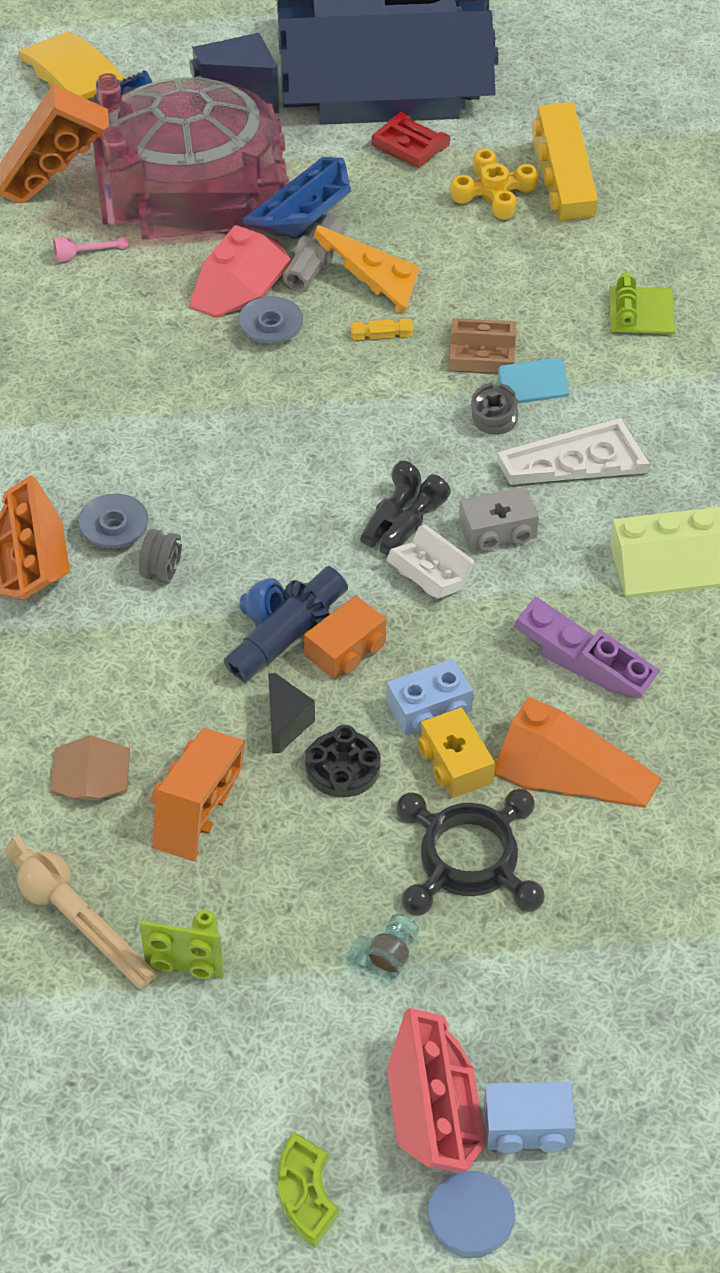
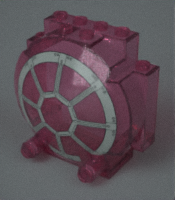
(186, 155)

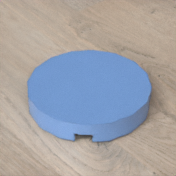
(471, 1214)

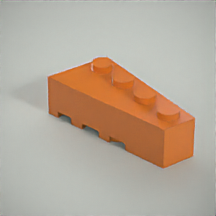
(49, 141)

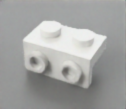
(432, 563)

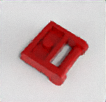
(409, 140)

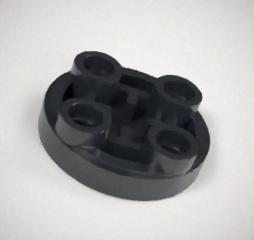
(342, 762)

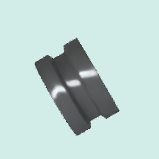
(494, 408)
(159, 555)

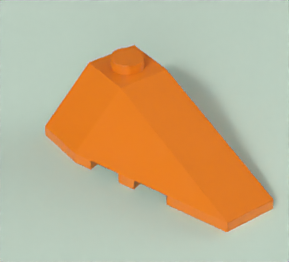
(562, 755)

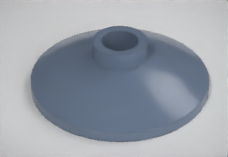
(270, 319)
(113, 510)

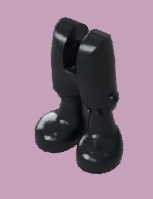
(390, 514)

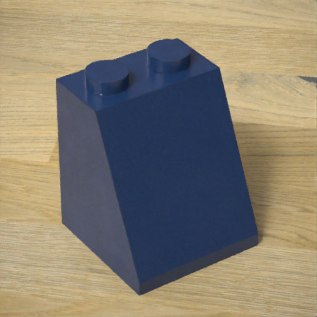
(241, 62)

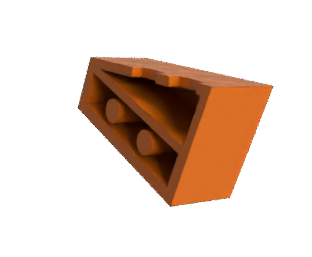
(193, 790)

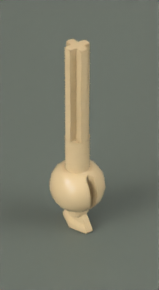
(46, 880)

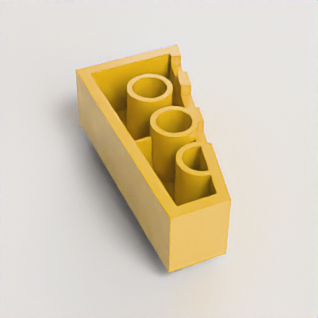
(564, 161)

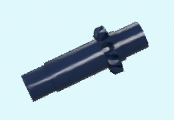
(304, 608)

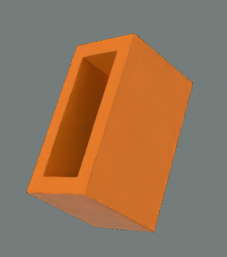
(345, 637)

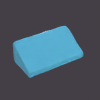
(535, 379)

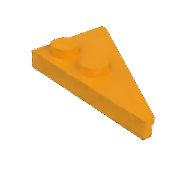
(374, 267)

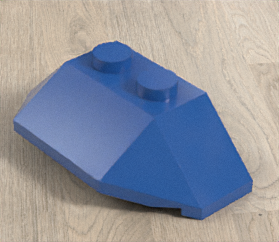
(303, 199)

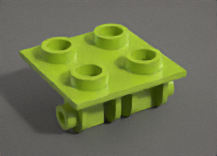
(640, 308)
(184, 949)

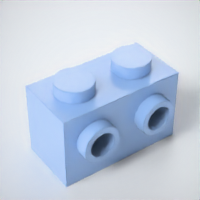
(428, 695)
(529, 1116)

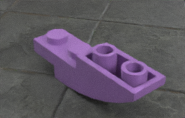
(589, 656)

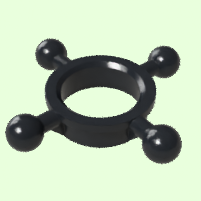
(419, 897)

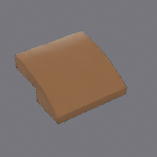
(481, 345)

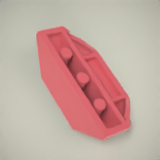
(238, 272)
(434, 1094)

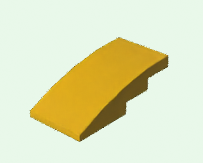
(68, 63)

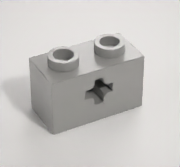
(498, 519)

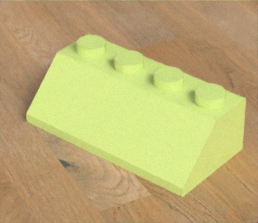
(667, 551)

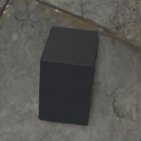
(289, 712)

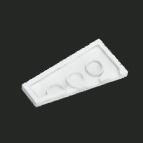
(579, 454)

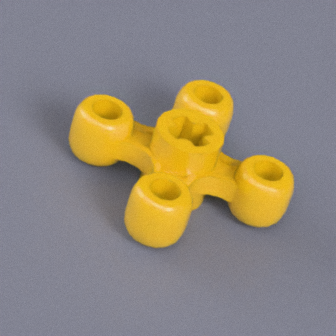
(494, 184)

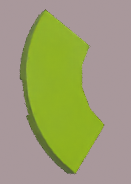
(302, 1189)

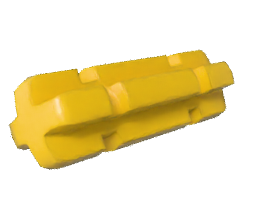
(381, 329)

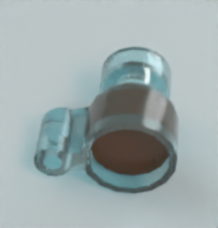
(387, 949)

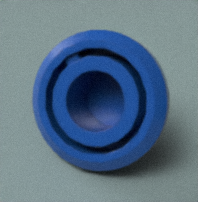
(262, 599)

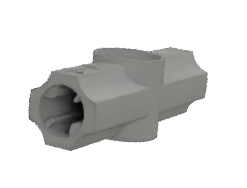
(311, 256)

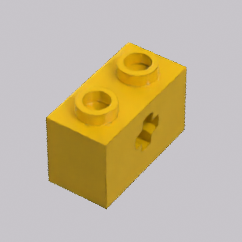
(456, 752)

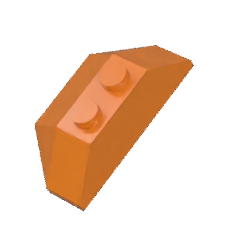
(30, 541)

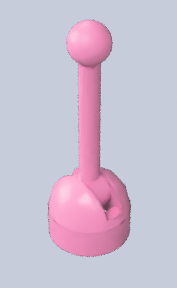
(66, 249)

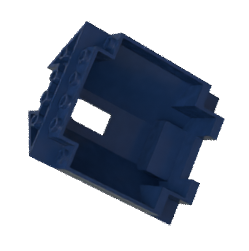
(385, 57)

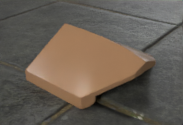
(90, 769)

